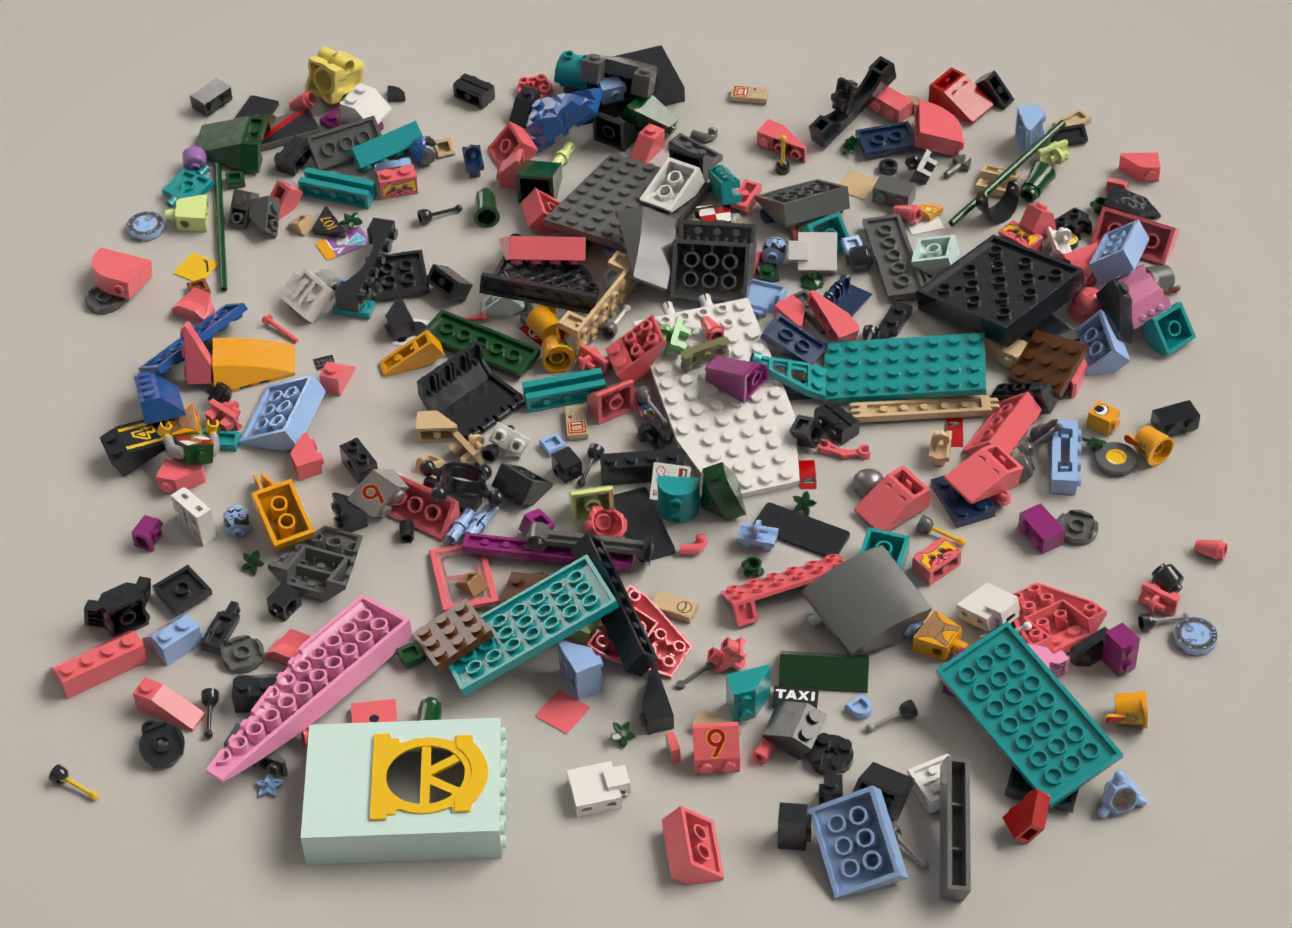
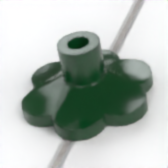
(812, 281)

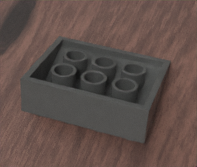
(804, 201)

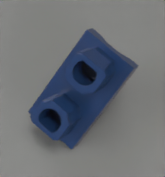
(473, 160)

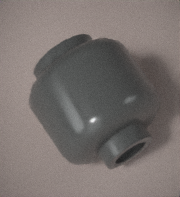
(1027, 464)

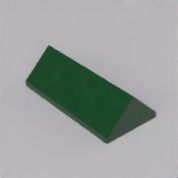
(824, 671)

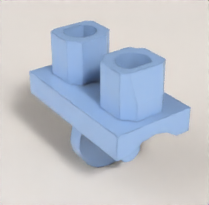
(757, 535)

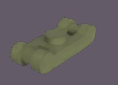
(704, 353)

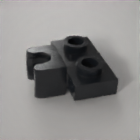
(1076, 221)

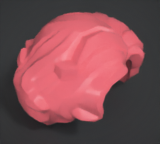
(605, 523)

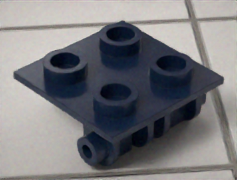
(847, 295)

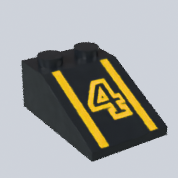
(132, 445)

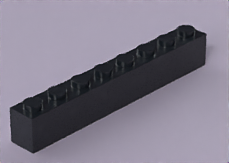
(622, 623)

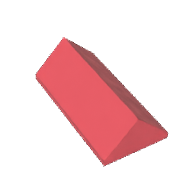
(423, 511)

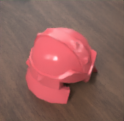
(1084, 305)

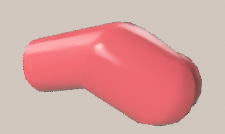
(694, 548)

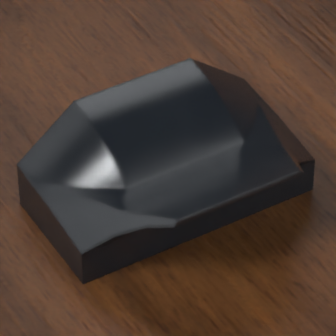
(1088, 650)

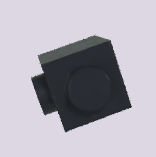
(566, 464)

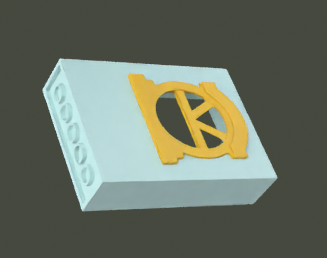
(358, 819)

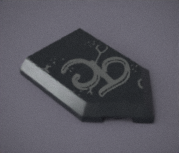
(1130, 203)

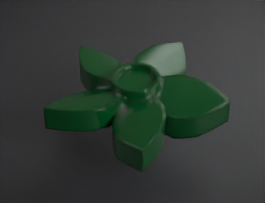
(850, 144)
(351, 220)
(1096, 443)
(804, 503)
(252, 561)
(622, 733)

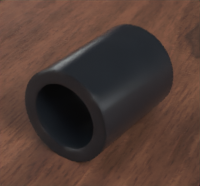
(406, 531)

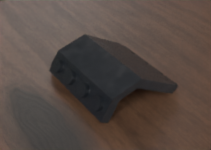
(469, 392)

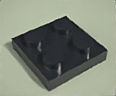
(182, 590)

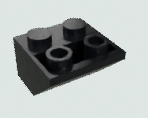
(893, 784)

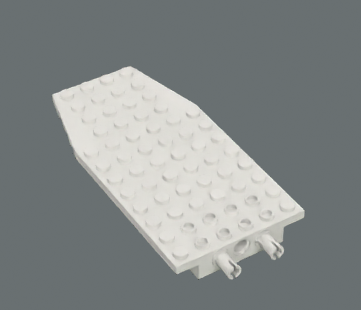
(715, 426)

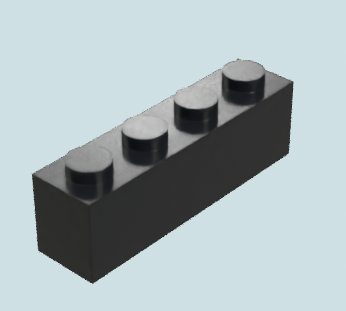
(635, 466)

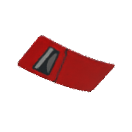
(956, 427)
(807, 474)

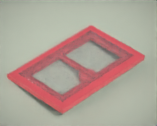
(450, 566)

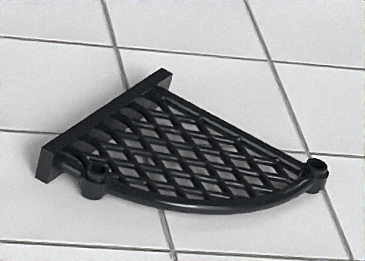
(540, 292)

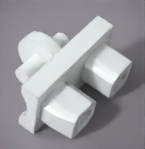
(1058, 241)
(509, 439)

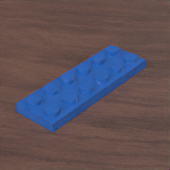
(206, 329)

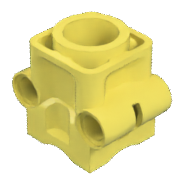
(333, 75)

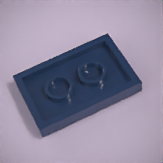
(886, 139)
(793, 340)
(957, 507)

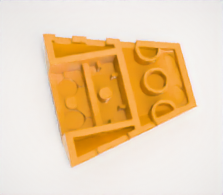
(250, 361)

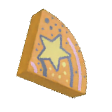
(931, 210)

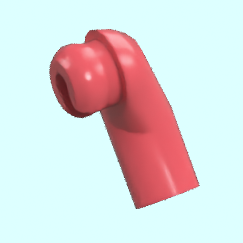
(1002, 498)

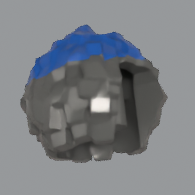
(423, 150)

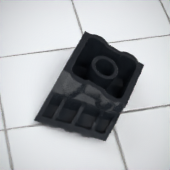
(120, 608)

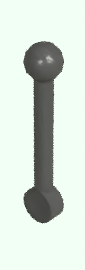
(681, 683)

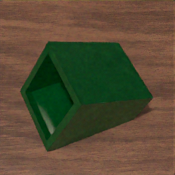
(539, 175)

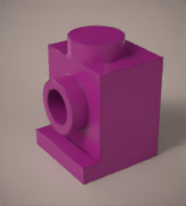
(535, 516)
(147, 533)

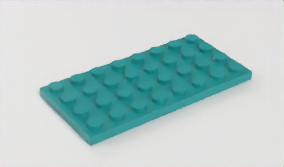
(906, 368)
(535, 622)
(1029, 714)

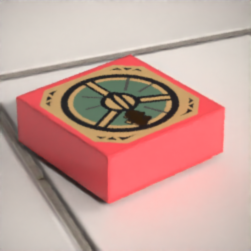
(673, 748)

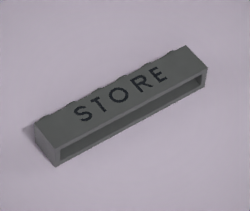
(955, 829)

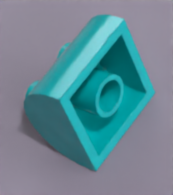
(569, 70)
(1169, 330)
(678, 498)

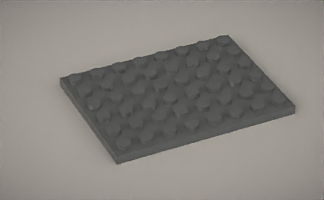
(610, 187)

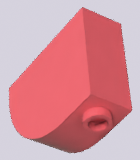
(937, 129)
(120, 272)

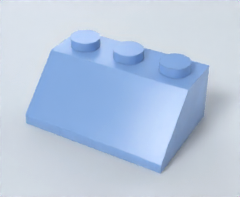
(1105, 351)

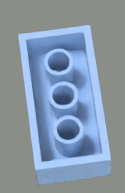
(1119, 252)

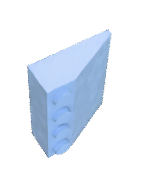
(283, 414)
(858, 842)

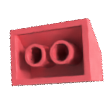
(692, 847)

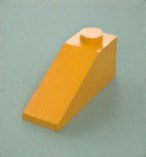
(413, 355)

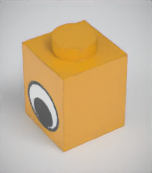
(1103, 418)

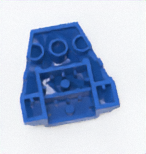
(559, 113)

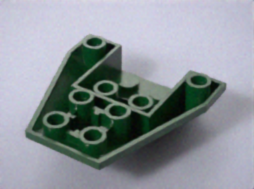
(236, 141)

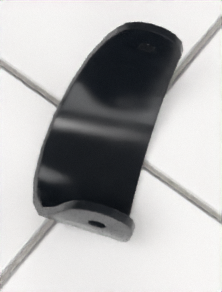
(1004, 208)

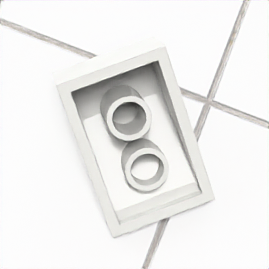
(673, 185)

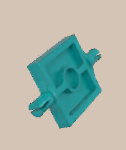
(188, 184)

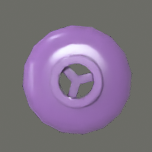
(193, 158)

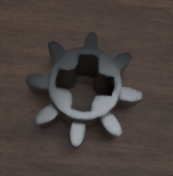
(219, 392)

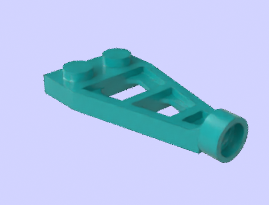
(815, 375)

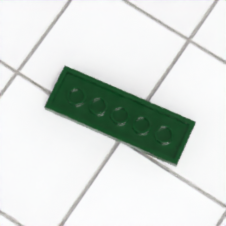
(499, 350)

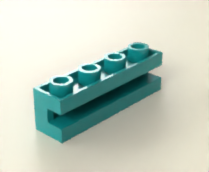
(384, 146)
(723, 185)
(338, 188)
(561, 390)

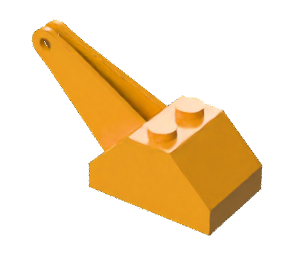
(281, 513)

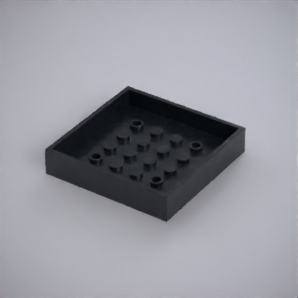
(1000, 290)

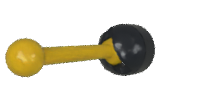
(782, 162)
(61, 775)

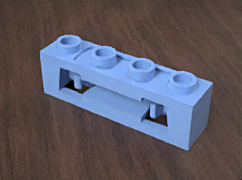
(1067, 479)

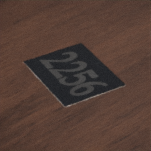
(320, 362)

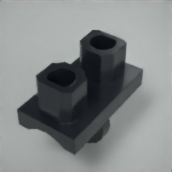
(843, 95)
(921, 166)
(652, 432)

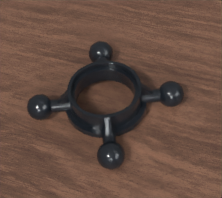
(448, 485)

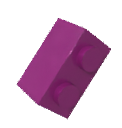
(1041, 528)
(1120, 649)

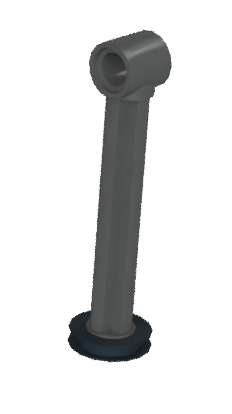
(541, 536)

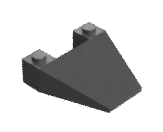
(643, 75)

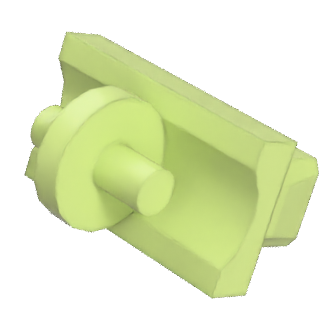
(1054, 153)

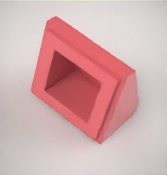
(1120, 183)

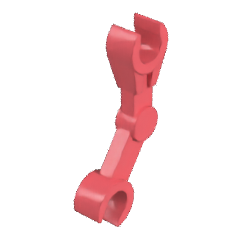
(830, 449)

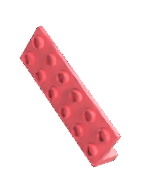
(743, 597)

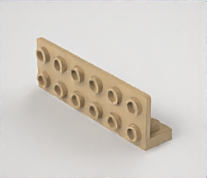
(587, 328)

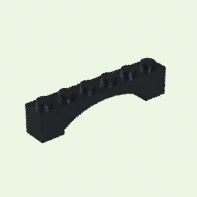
(878, 78)
(354, 291)

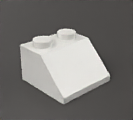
(363, 103)

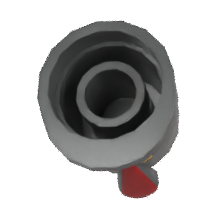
(1164, 277)

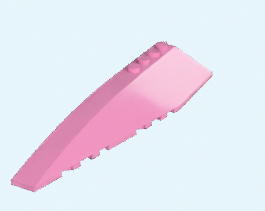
(315, 681)

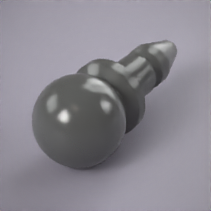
(1042, 429)

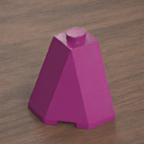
(736, 376)

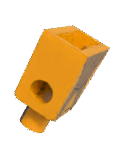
(186, 424)
(938, 637)

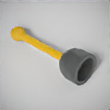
(926, 525)

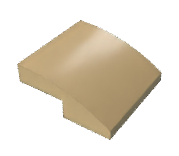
(989, 174)

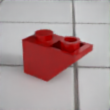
(1028, 816)

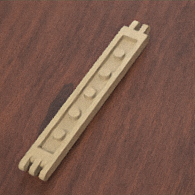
(924, 408)

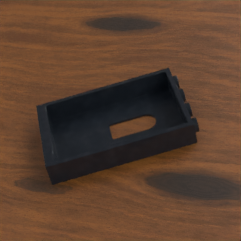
(667, 89)

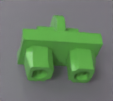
(671, 336)

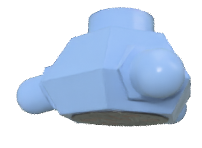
(1120, 795)

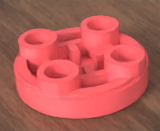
(537, 82)

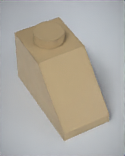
(434, 427)

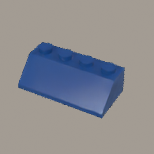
(158, 398)

